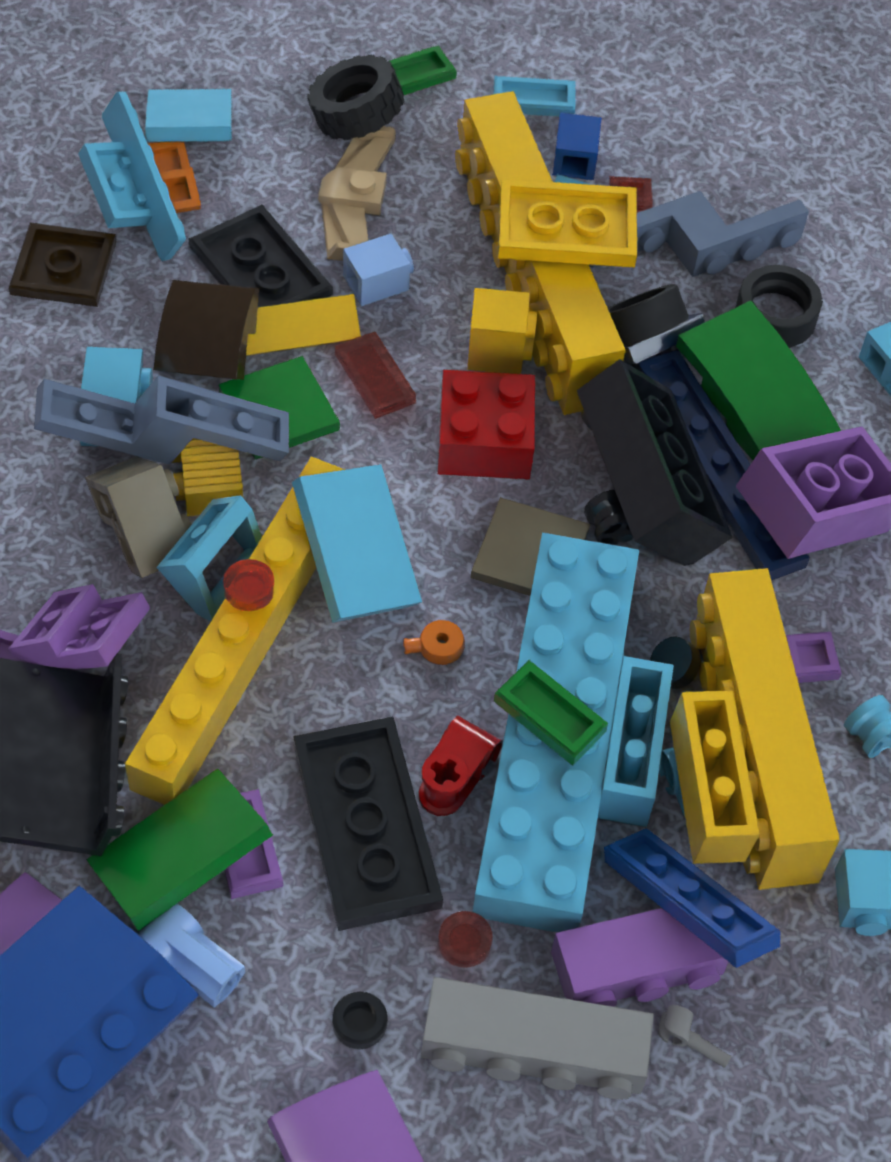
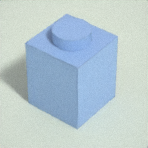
(377, 269)

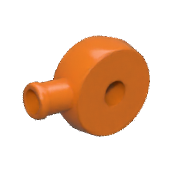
(433, 650)

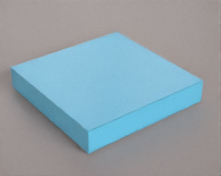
(189, 115)

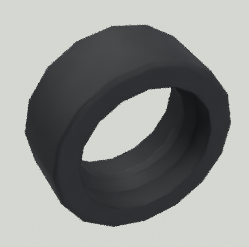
(790, 283)
(648, 314)

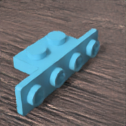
(129, 180)

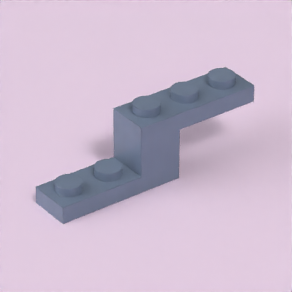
(704, 239)
(161, 420)

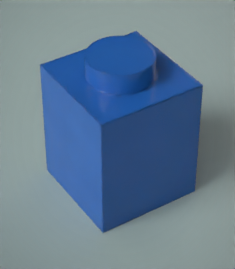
(577, 146)

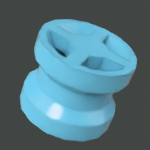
(872, 724)

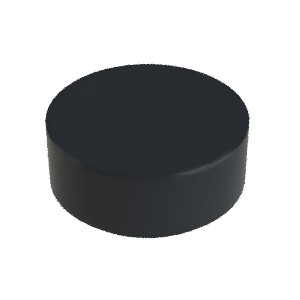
(680, 654)
(359, 1020)

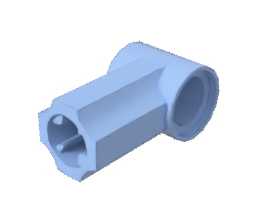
(193, 955)

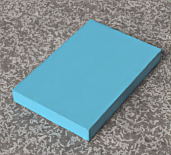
(356, 542)

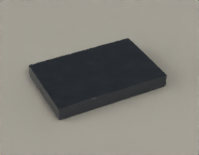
(260, 254)

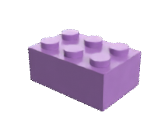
(820, 491)

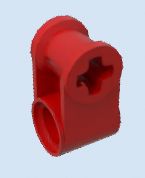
(456, 766)

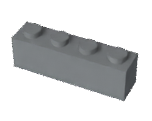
(537, 1037)

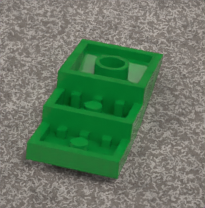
(755, 380)

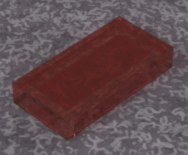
(375, 374)

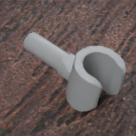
(678, 1023)

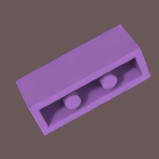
(633, 958)

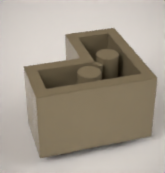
(142, 510)

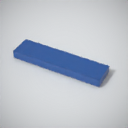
(692, 897)

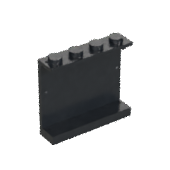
(61, 756)

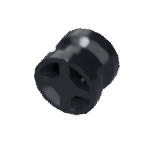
(608, 517)

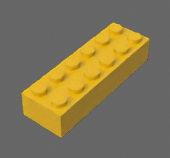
(750, 655)

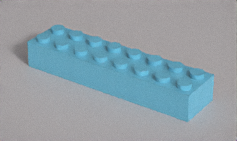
(541, 804)

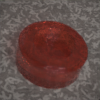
(249, 585)
(465, 939)

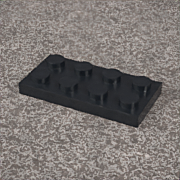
(367, 823)

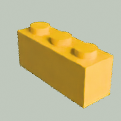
(713, 777)

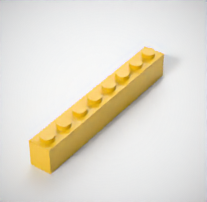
(223, 662)

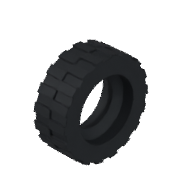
(364, 113)

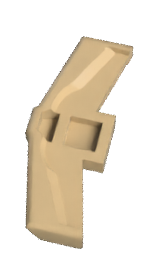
(354, 190)

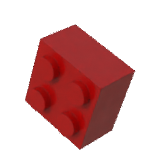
(486, 424)

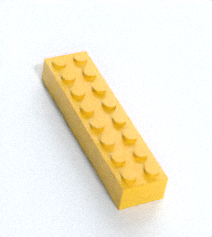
(573, 323)

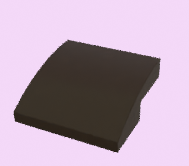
(206, 329)

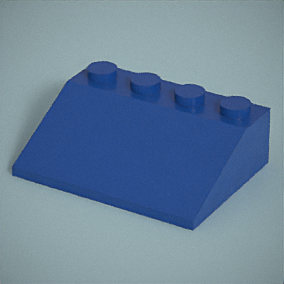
(74, 1013)

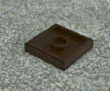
(63, 264)

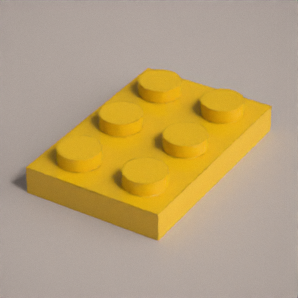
(568, 223)

